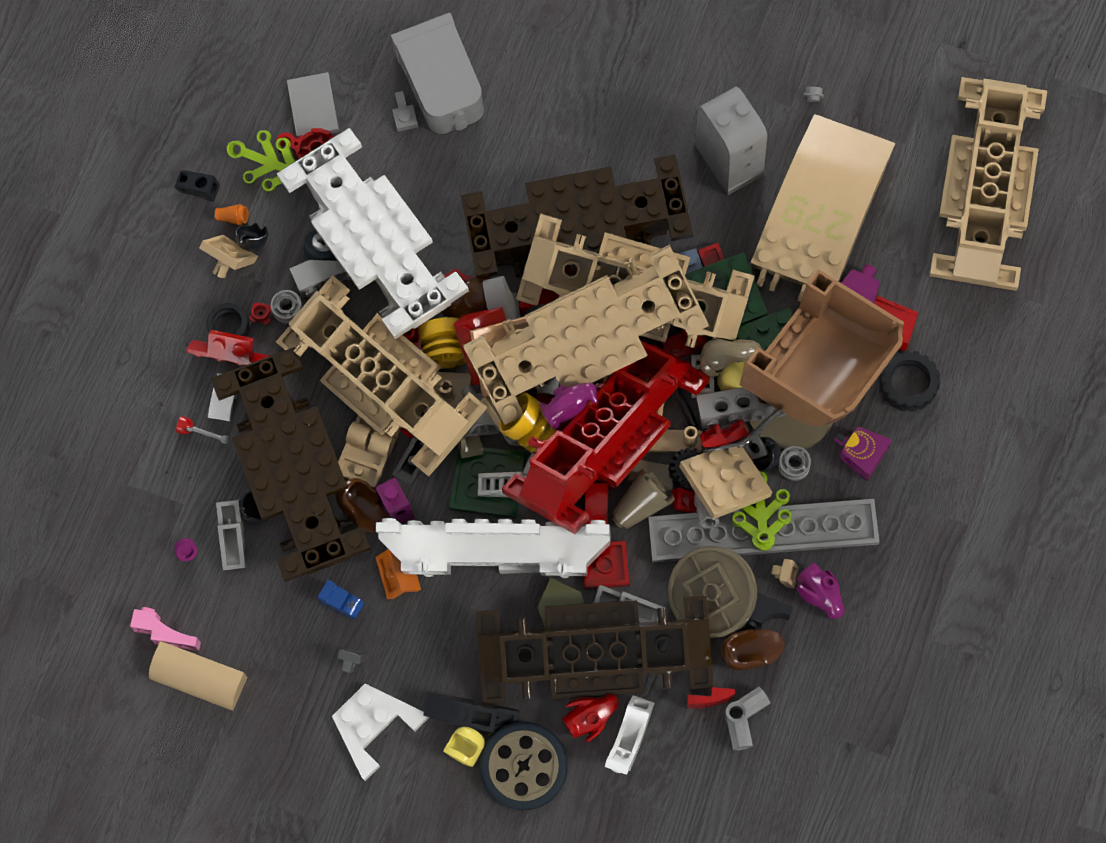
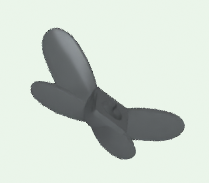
(754, 436)

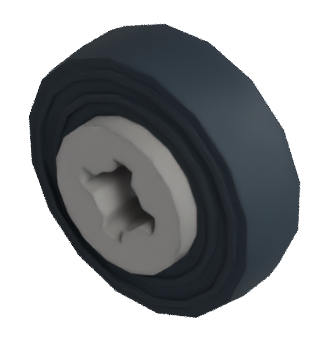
(315, 248)

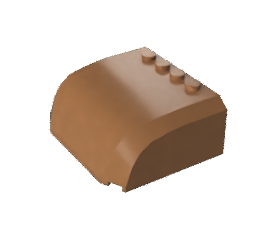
(824, 354)

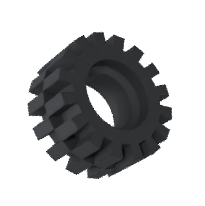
(675, 471)

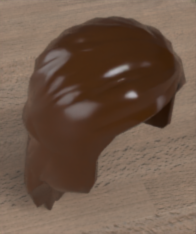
(470, 302)
(361, 504)
(752, 648)

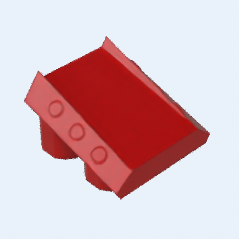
(903, 313)

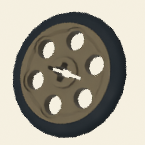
(504, 791)

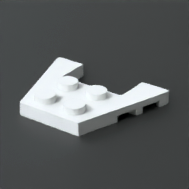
(366, 717)

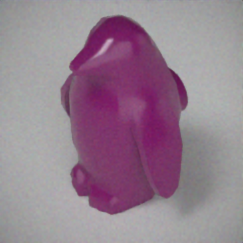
(568, 403)
(821, 590)

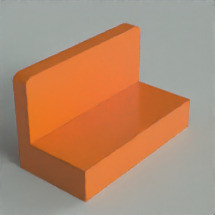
(392, 577)

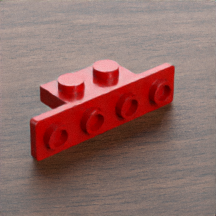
(226, 347)

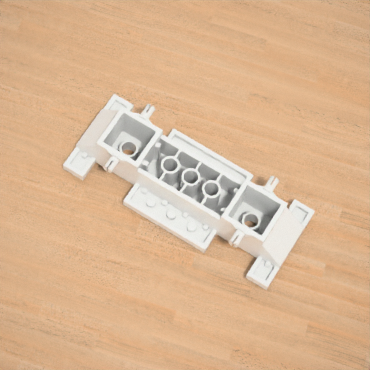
(372, 234)
(438, 546)

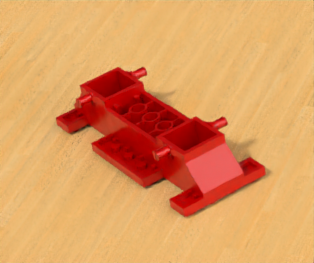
(603, 438)

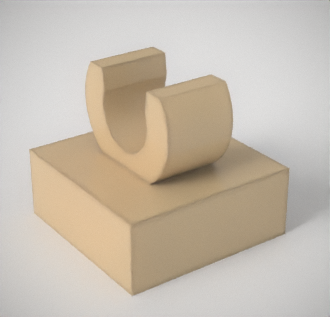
(787, 573)

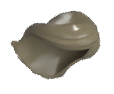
(720, 353)

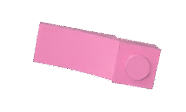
(148, 622)

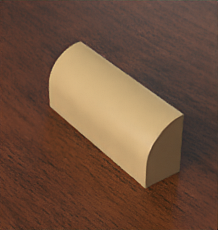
(197, 675)

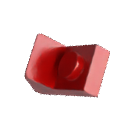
(677, 346)

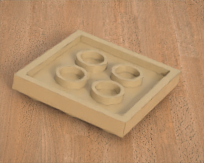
(725, 480)

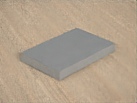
(312, 103)

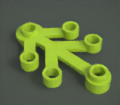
(269, 162)
(761, 515)

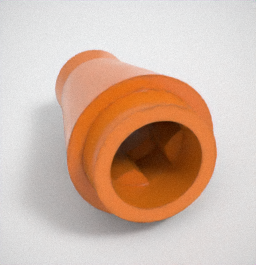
(233, 214)

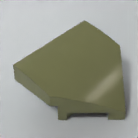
(557, 594)

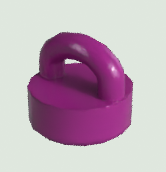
(185, 549)

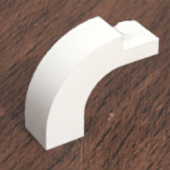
(630, 735)

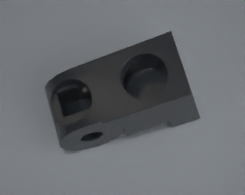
(197, 184)

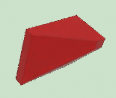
(684, 500)

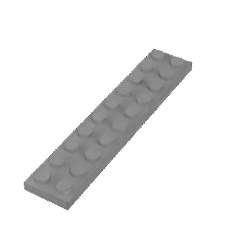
(810, 528)

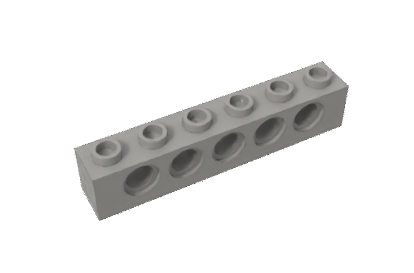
(730, 401)

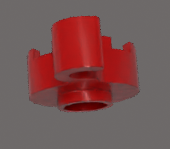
(306, 143)

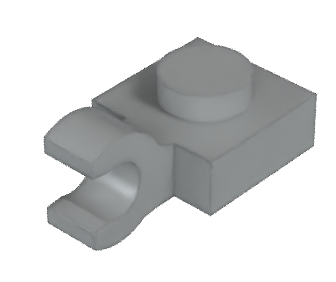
(404, 115)

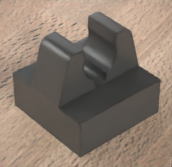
(350, 659)

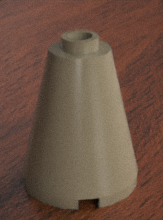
(641, 500)

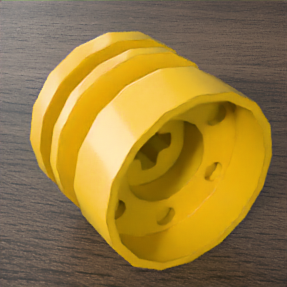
(441, 342)
(530, 424)

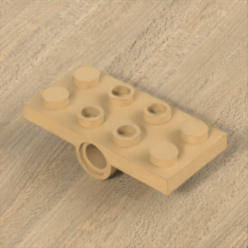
(366, 452)

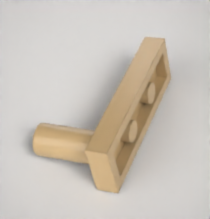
(675, 440)

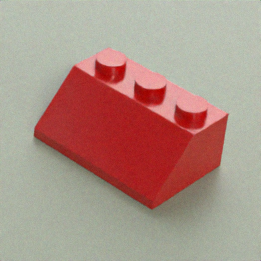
(475, 321)

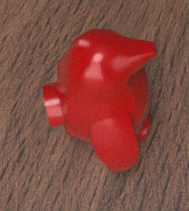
(589, 715)

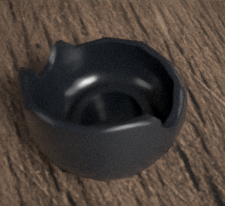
(251, 237)
(769, 461)
(249, 509)

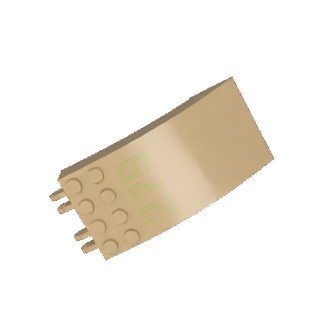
(821, 203)

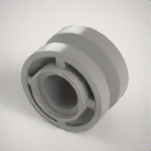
(280, 300)
(792, 473)

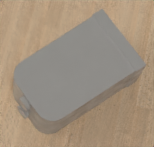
(439, 74)
(731, 140)

